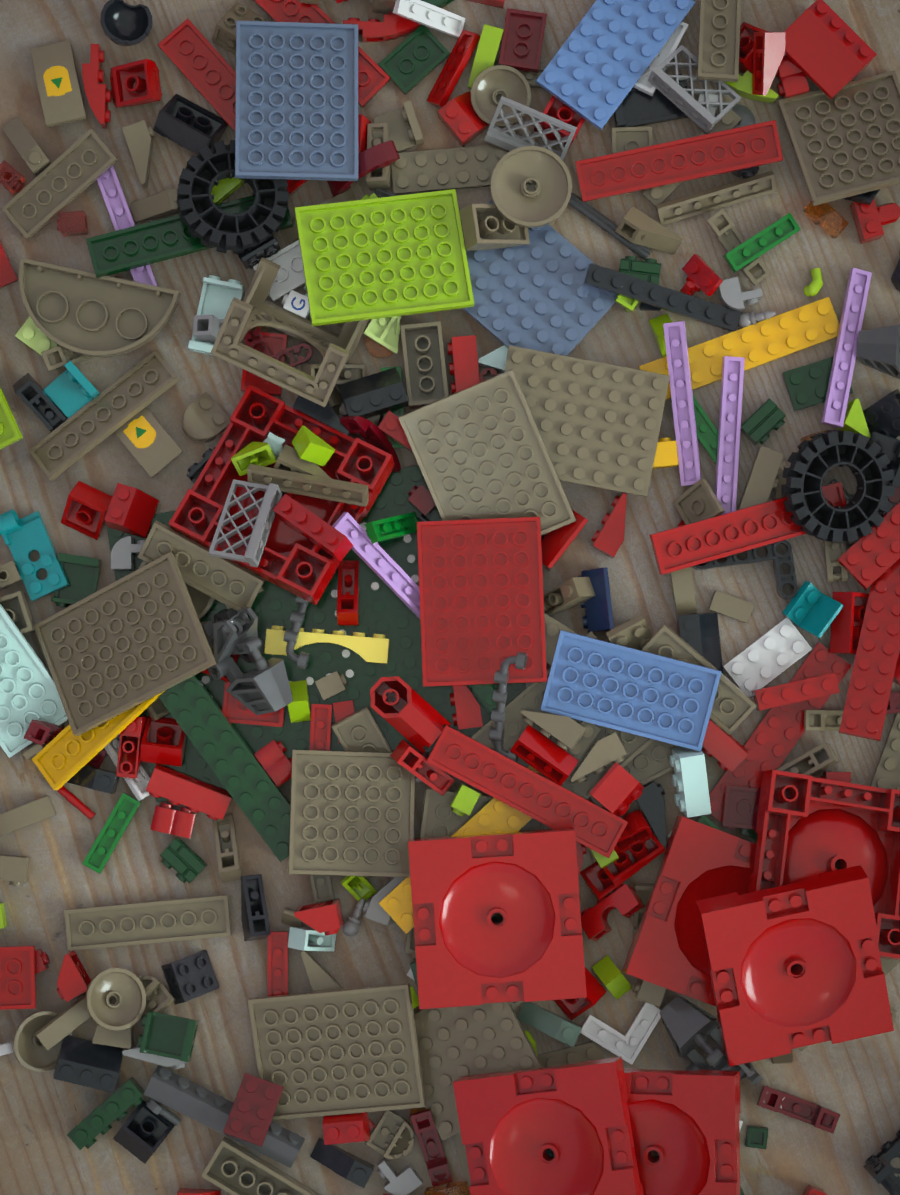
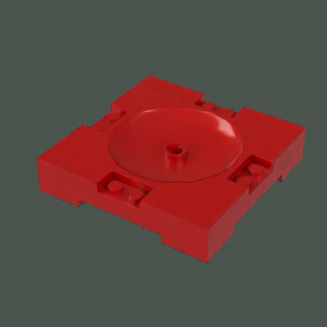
(288, 556)
(818, 821)
(669, 940)
(525, 956)
(831, 993)
(567, 1108)
(691, 1125)

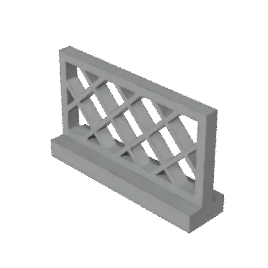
(685, 101)
(509, 140)
(262, 521)

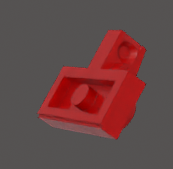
(700, 277)

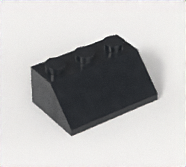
(189, 124)
(374, 394)
(702, 634)
(88, 1064)

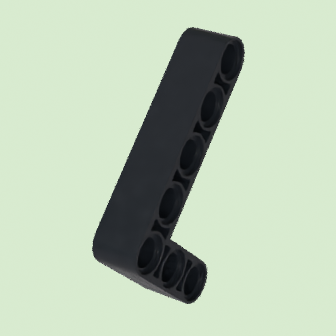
(771, 554)

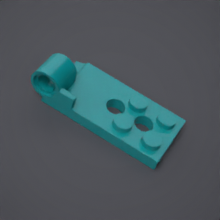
(23, 538)

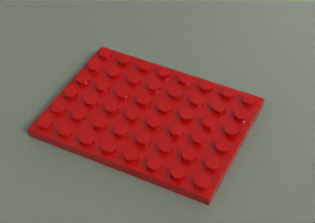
(481, 600)

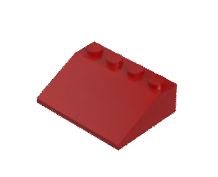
(826, 48)

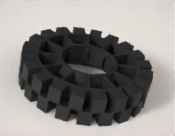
(220, 228)
(805, 486)

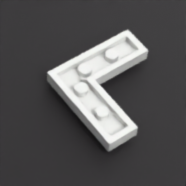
(625, 1045)

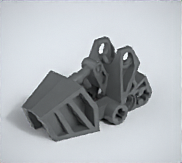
(880, 349)
(263, 688)
(689, 1027)

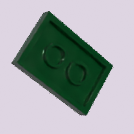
(414, 59)
(809, 383)

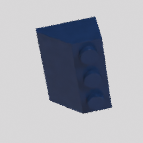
(598, 608)

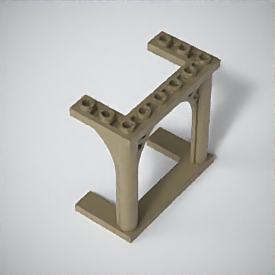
(258, 311)

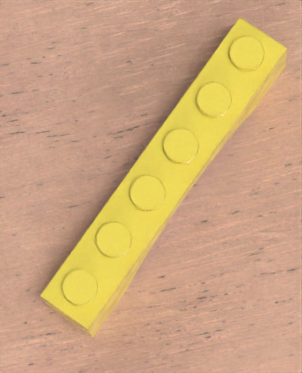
(370, 649)

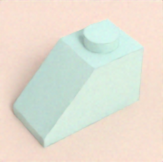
(495, 359)
(310, 940)

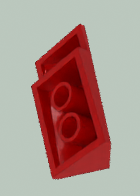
(631, 861)

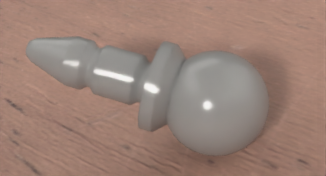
(748, 319)
(351, 926)

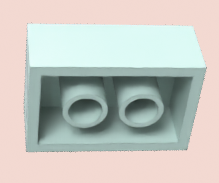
(690, 781)

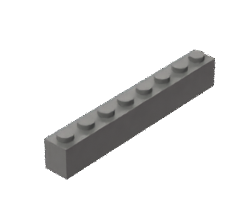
(214, 1111)

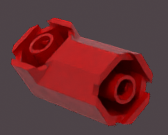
(407, 711)

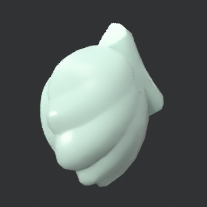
(276, 443)

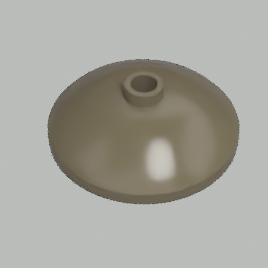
(499, 81)
(127, 994)
(31, 1052)

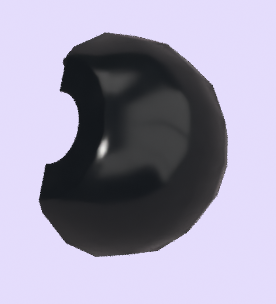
(125, 23)

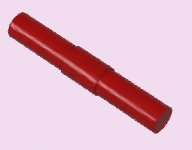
(76, 802)

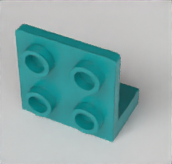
(71, 390)
(812, 610)

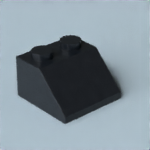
(143, 1132)

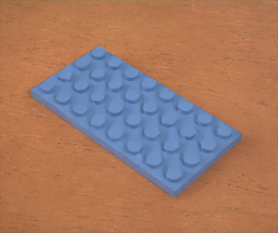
(610, 54)
(630, 690)

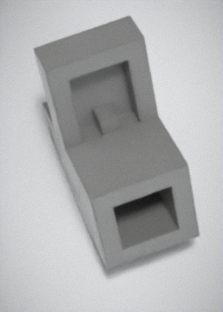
(731, 296)
(206, 327)
(123, 553)
(401, 1183)

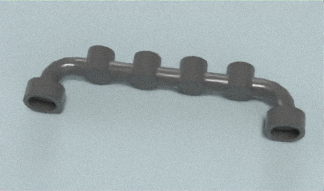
(291, 636)
(500, 697)

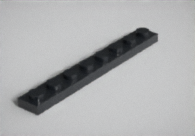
(662, 297)

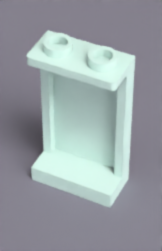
(215, 301)

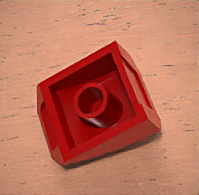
(135, 83)

